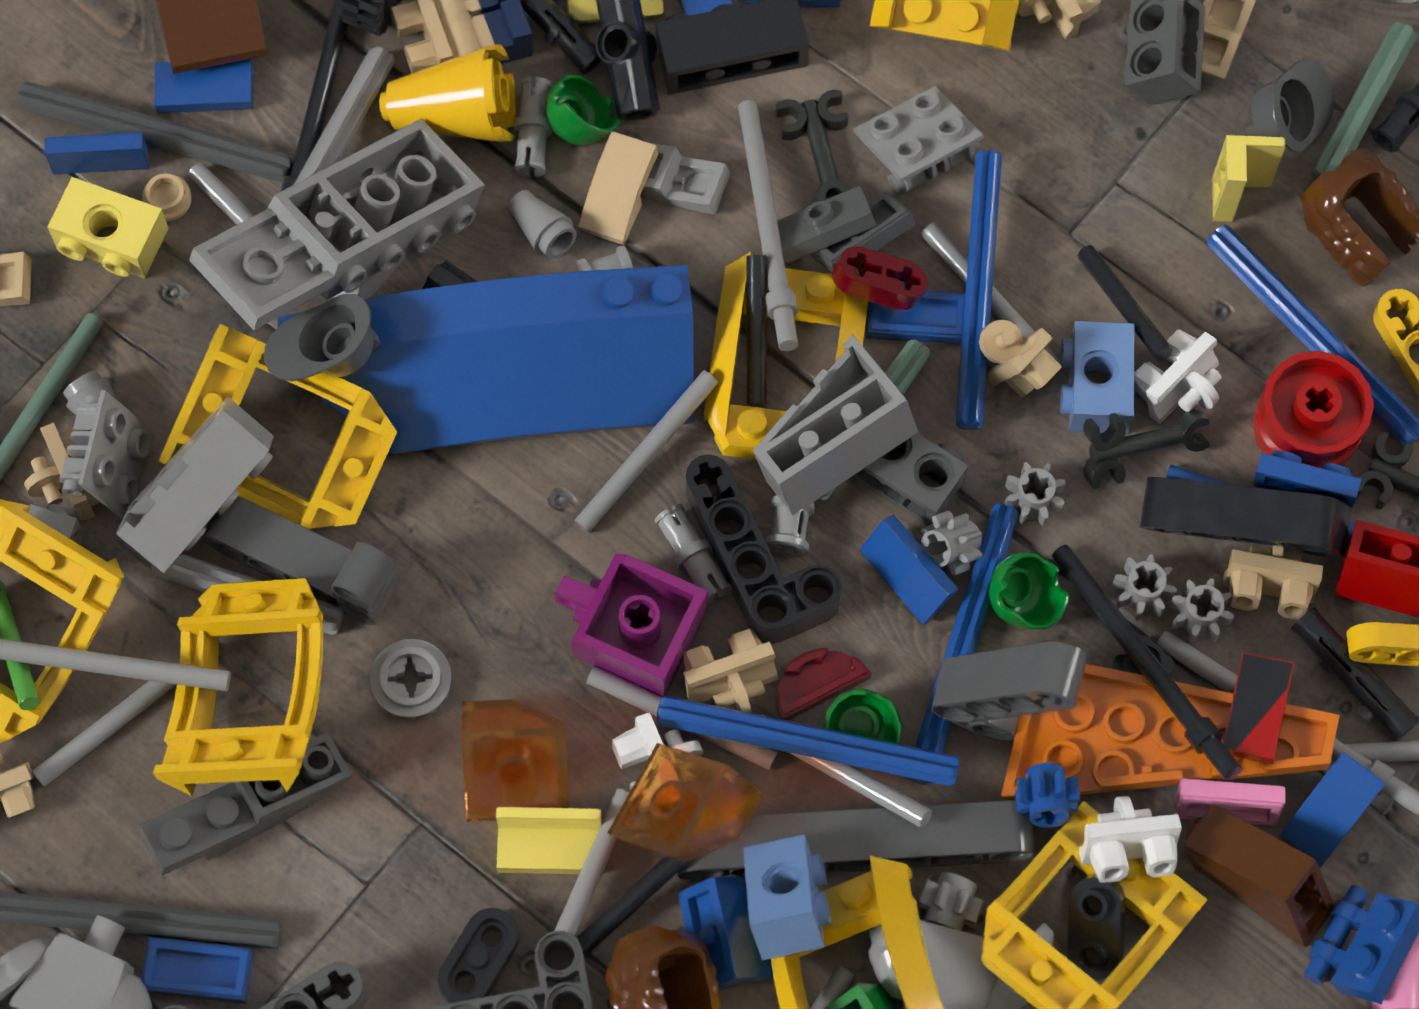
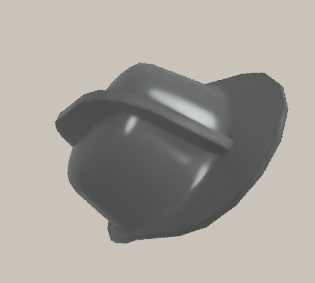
(1293, 106)
(323, 339)

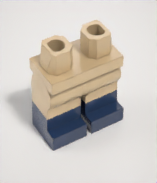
(460, 28)

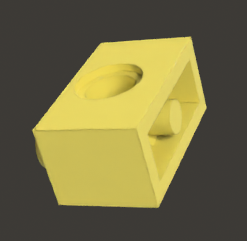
(89, 209)

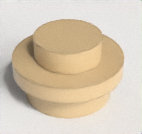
(168, 193)

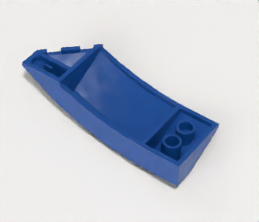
(529, 356)

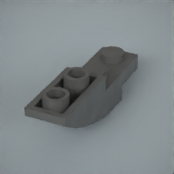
(241, 810)

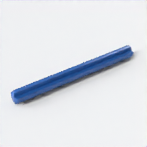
(978, 288)
(1309, 327)
(970, 616)
(808, 740)

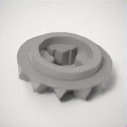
(392, 665)

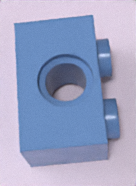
(1103, 349)
(785, 896)

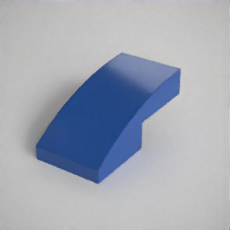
(1332, 808)

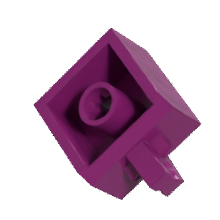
(625, 596)

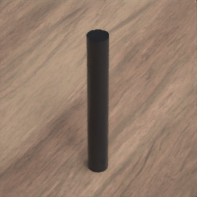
(1125, 303)
(756, 330)
(629, 903)

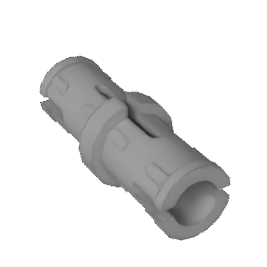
(532, 127)
(692, 552)

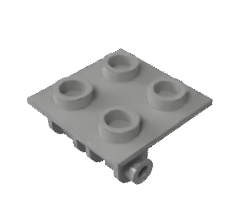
(918, 136)
(108, 453)

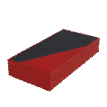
(1258, 707)

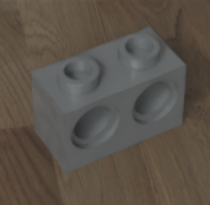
(1164, 49)
(901, 483)

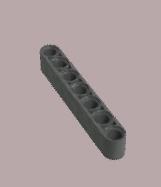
(847, 837)

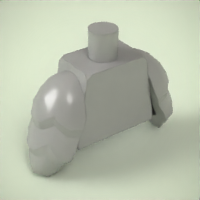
(956, 967)
(71, 973)

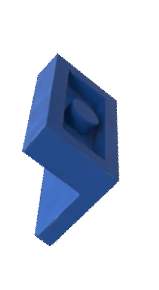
(721, 917)

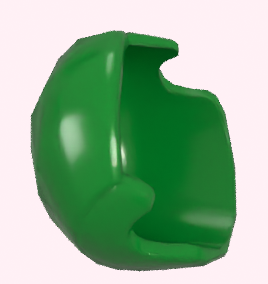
(579, 111)
(1027, 592)
(865, 715)

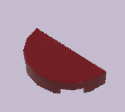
(816, 679)

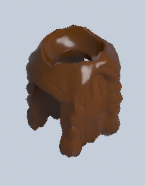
(1383, 197)
(662, 971)

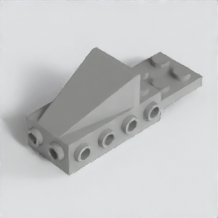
(343, 226)

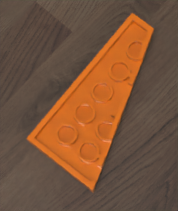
(1131, 740)

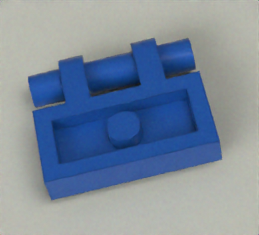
(1287, 473)
(1376, 951)

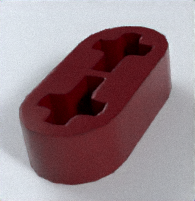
(879, 278)

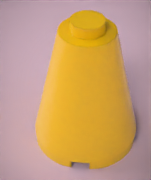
(457, 97)

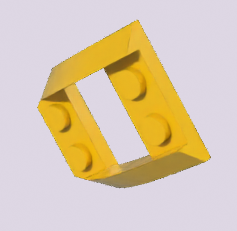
(962, 21)
(818, 300)
(353, 459)
(69, 574)
(242, 754)
(856, 906)
(1040, 970)

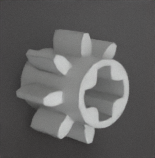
(1042, 483)
(952, 541)
(1206, 596)
(1143, 600)
(951, 902)

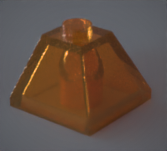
(511, 758)
(685, 805)

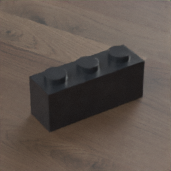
(731, 44)

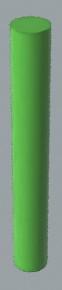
(19, 672)

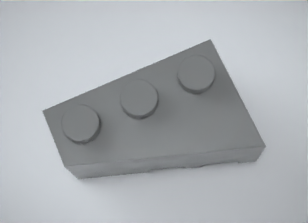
(835, 430)
(196, 485)

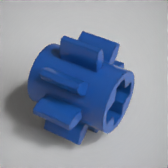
(1047, 795)

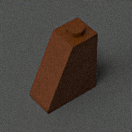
(1261, 873)

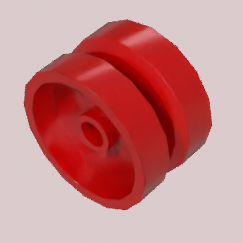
(1314, 409)

